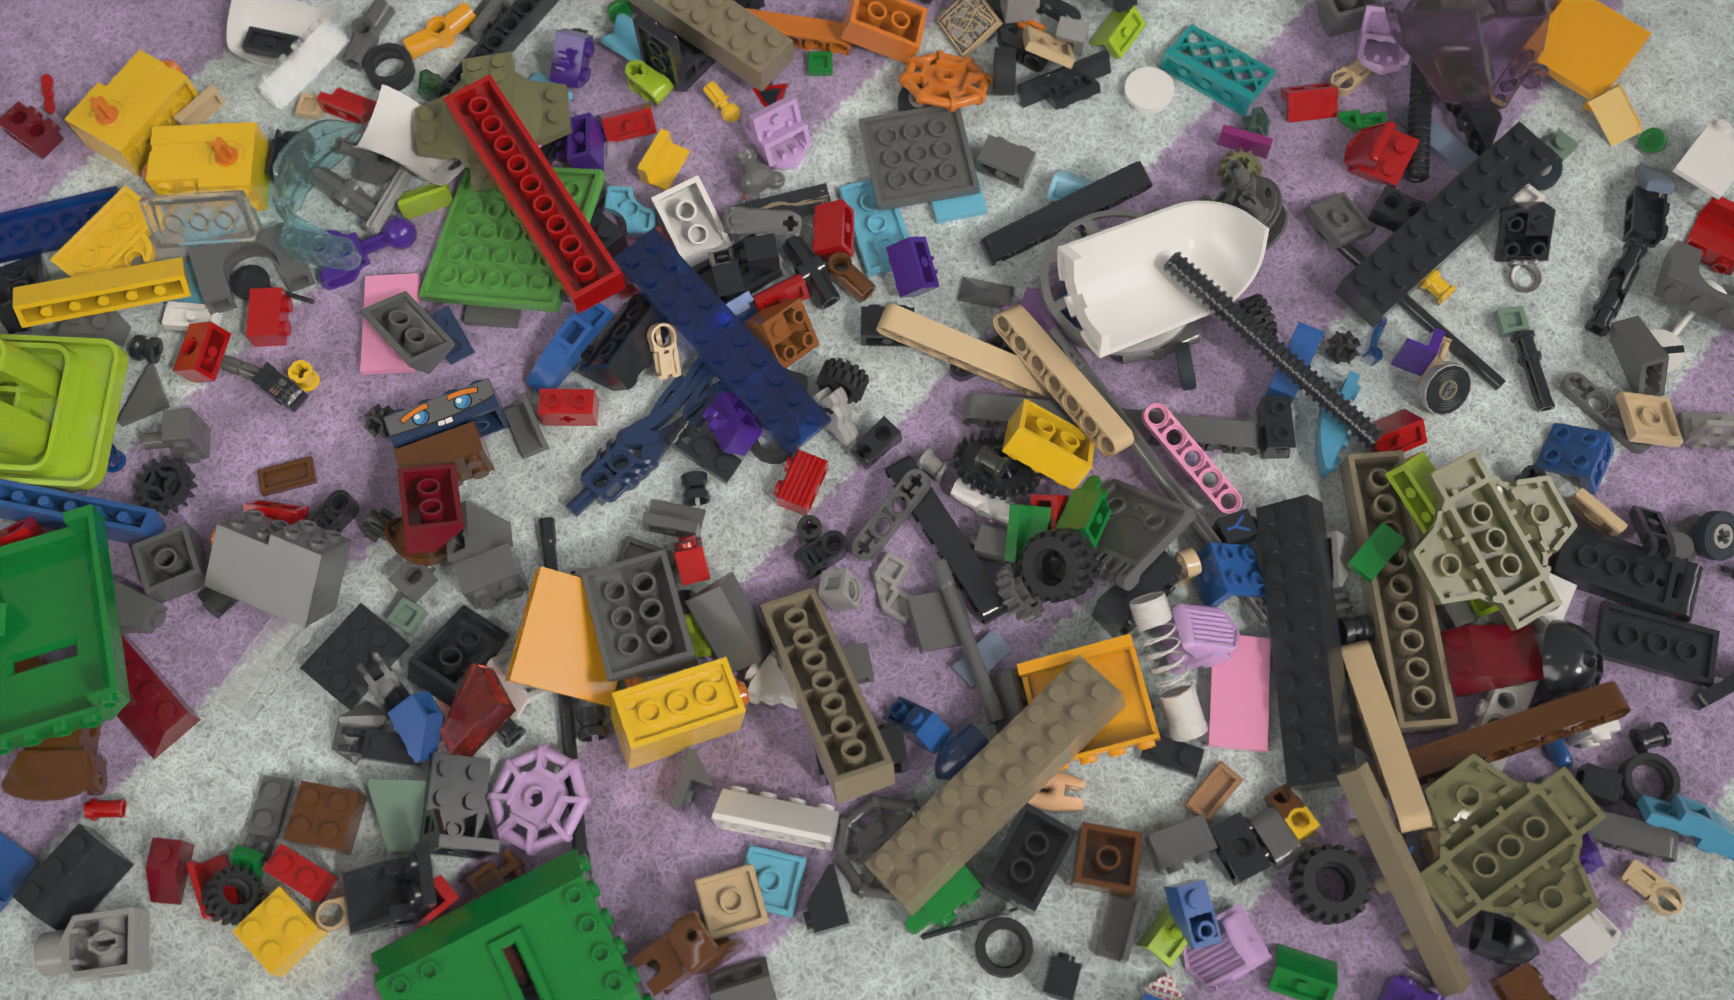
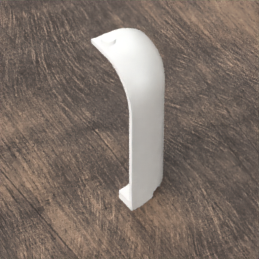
(1119, 276)

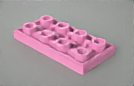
(376, 353)
(1241, 697)

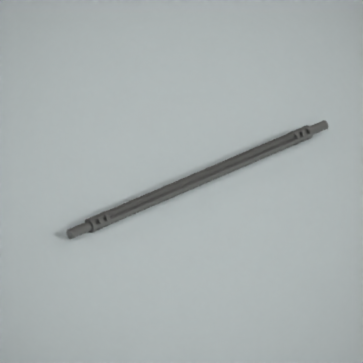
(1152, 461)

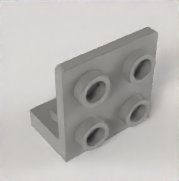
(1707, 430)

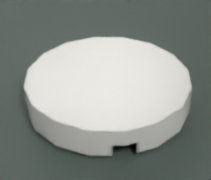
(1149, 89)

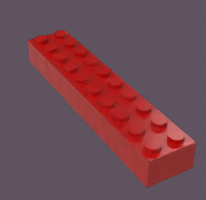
(535, 194)

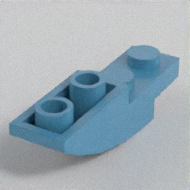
(1330, 435)
(1688, 817)

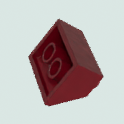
(429, 506)

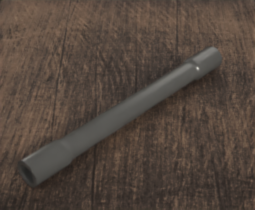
(988, 696)

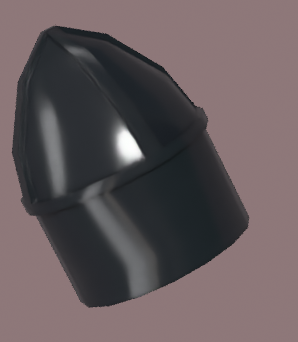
(1501, 939)

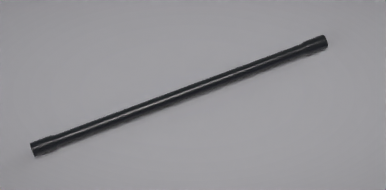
(548, 541)

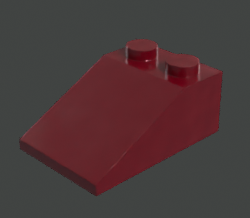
(1490, 657)

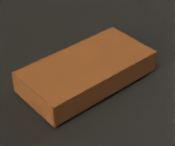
(1213, 791)

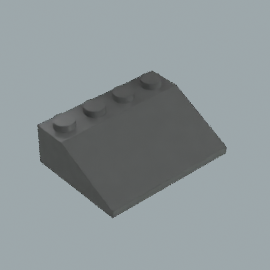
(639, 617)

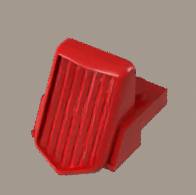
(1380, 153)

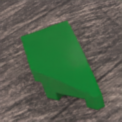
(1356, 122)

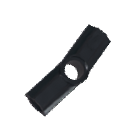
(812, 270)

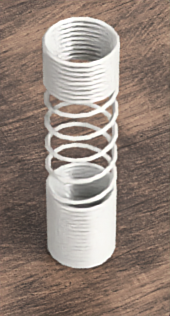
(1181, 702)

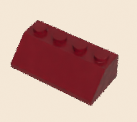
(155, 709)

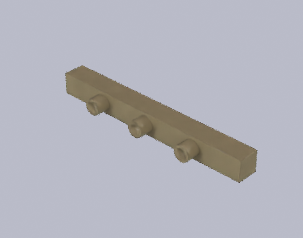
(1403, 880)

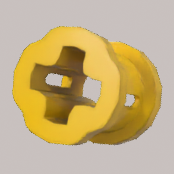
(1438, 287)
(303, 375)

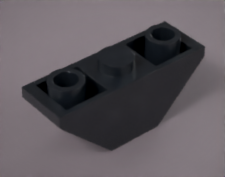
(1477, 124)

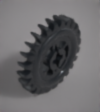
(1019, 485)

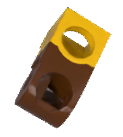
(1293, 811)

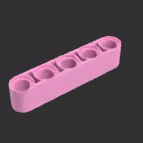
(1203, 464)

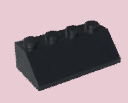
(624, 347)

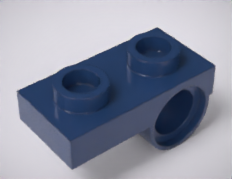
(450, 325)

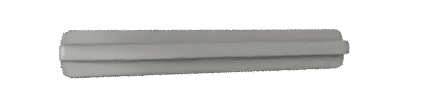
(388, 200)

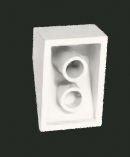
(1710, 159)
(691, 221)

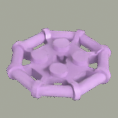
(552, 806)

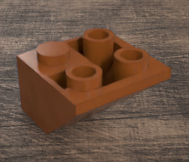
(784, 331)

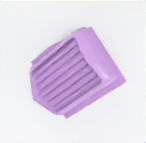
(1376, 45)
(779, 134)
(1204, 634)
(1233, 957)

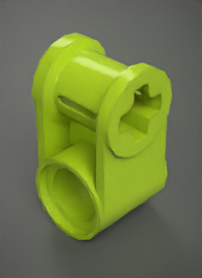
(647, 82)

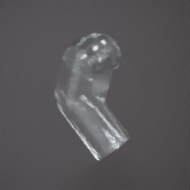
(611, 161)

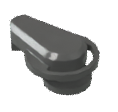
(1683, 536)

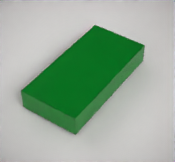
(1376, 552)

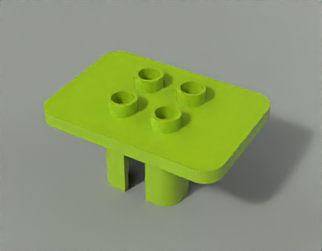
(58, 409)

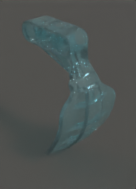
(292, 176)

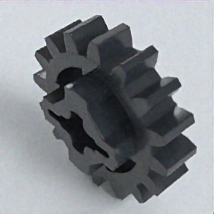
(176, 486)

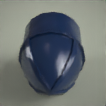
(959, 751)

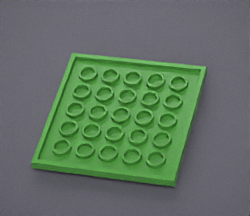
(489, 257)

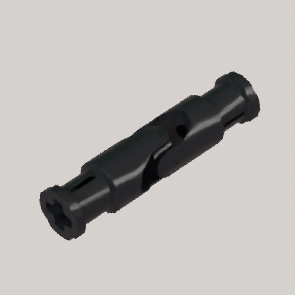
(1616, 288)

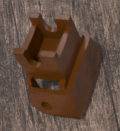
(58, 768)
(685, 953)

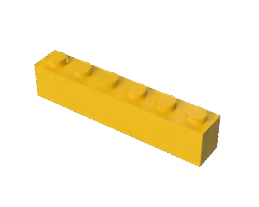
(101, 292)

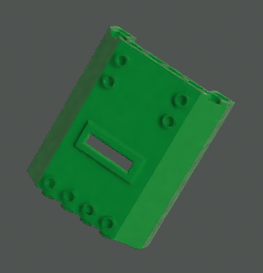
(57, 598)
(555, 927)

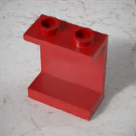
(1715, 235)

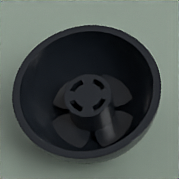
(1570, 659)

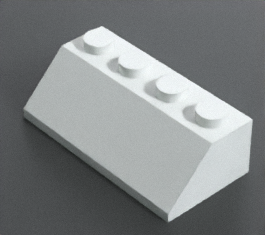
(776, 818)

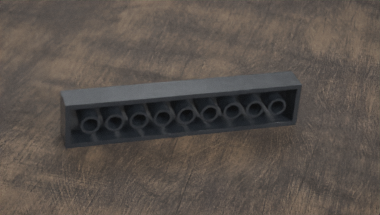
(1445, 224)
(1305, 643)

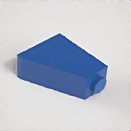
(1304, 343)

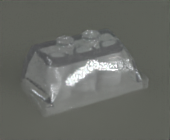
(201, 218)

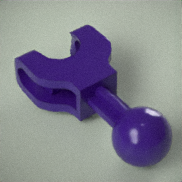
(397, 233)

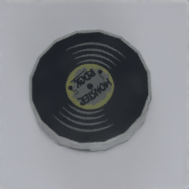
(1445, 388)

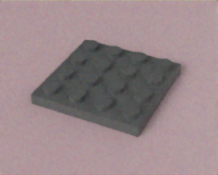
(918, 157)

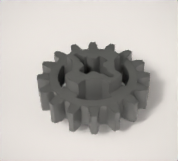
(1016, 595)

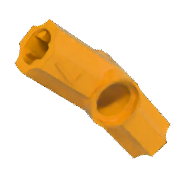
(440, 31)

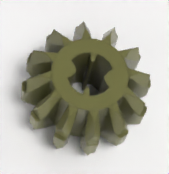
(1250, 163)

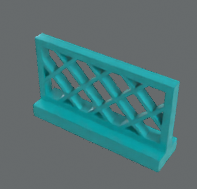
(1210, 80)

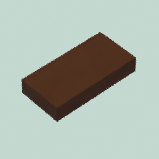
(287, 476)

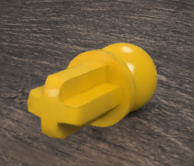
(729, 111)

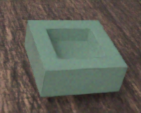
(1562, 144)
(1511, 320)
(407, 616)

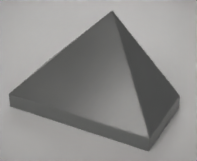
(985, 293)
(361, 717)

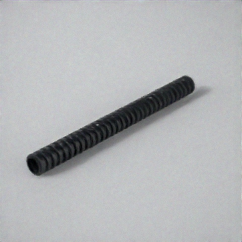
(1419, 125)
(1273, 349)

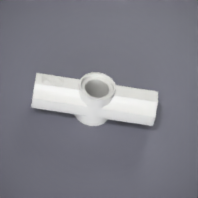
(993, 509)

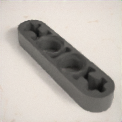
(1602, 416)
(887, 511)

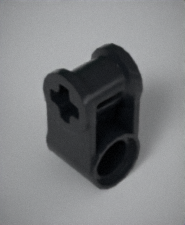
(330, 515)
(820, 554)

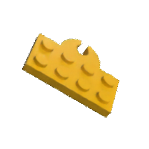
(109, 238)

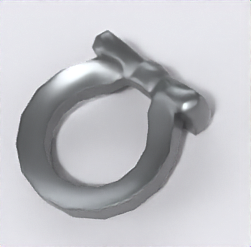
(1531, 264)

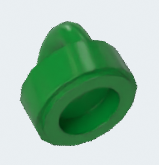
(618, 7)
(1653, 140)

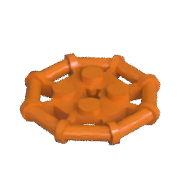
(945, 79)

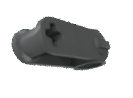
(759, 221)

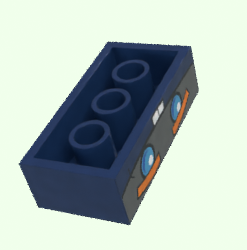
(453, 409)

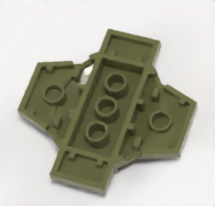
(539, 105)
(1492, 540)
(1511, 847)

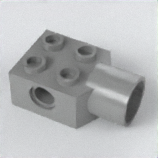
(97, 946)

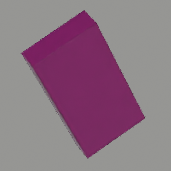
(1236, 138)

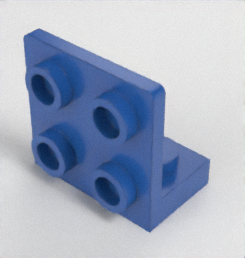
(1577, 453)
(1228, 572)
(15, 868)

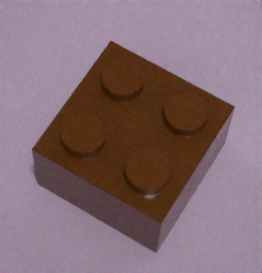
(325, 817)
(1106, 859)

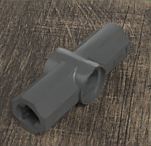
(344, 192)

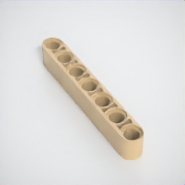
(959, 350)
(1063, 380)
(1385, 738)

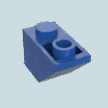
(418, 724)
(918, 724)
(1193, 912)

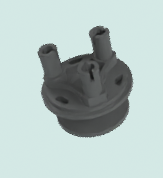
(1255, 196)

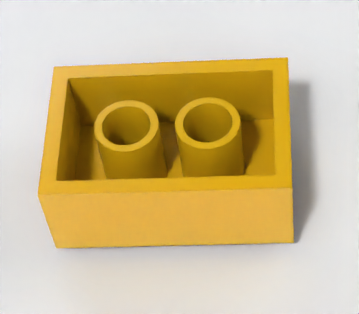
(1048, 444)

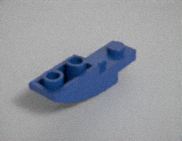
(566, 347)

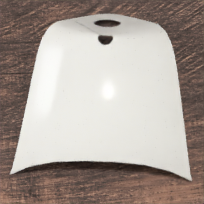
(275, 15)
(394, 136)

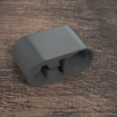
(1276, 837)

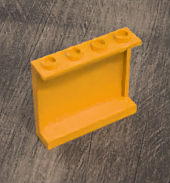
(1589, 46)
(559, 641)
(1120, 665)

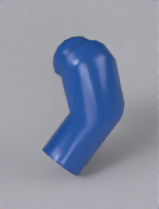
(1559, 753)

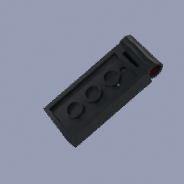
(1627, 576)

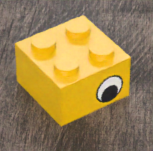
(280, 932)

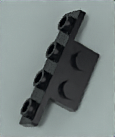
(1066, 85)

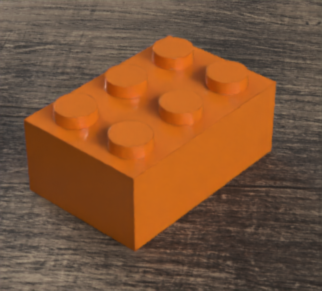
(885, 26)

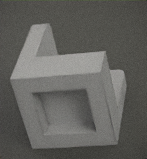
(1073, 31)

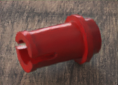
(104, 809)

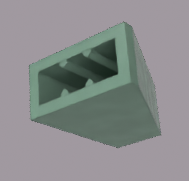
(399, 812)

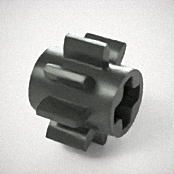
(1343, 347)
(375, 422)
(376, 523)

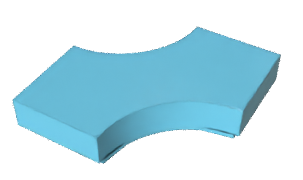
(621, 202)

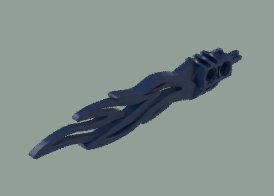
(647, 437)

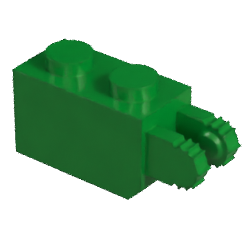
(1087, 510)
(941, 907)

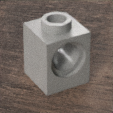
(840, 589)

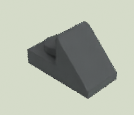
(692, 774)

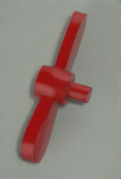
(48, 93)

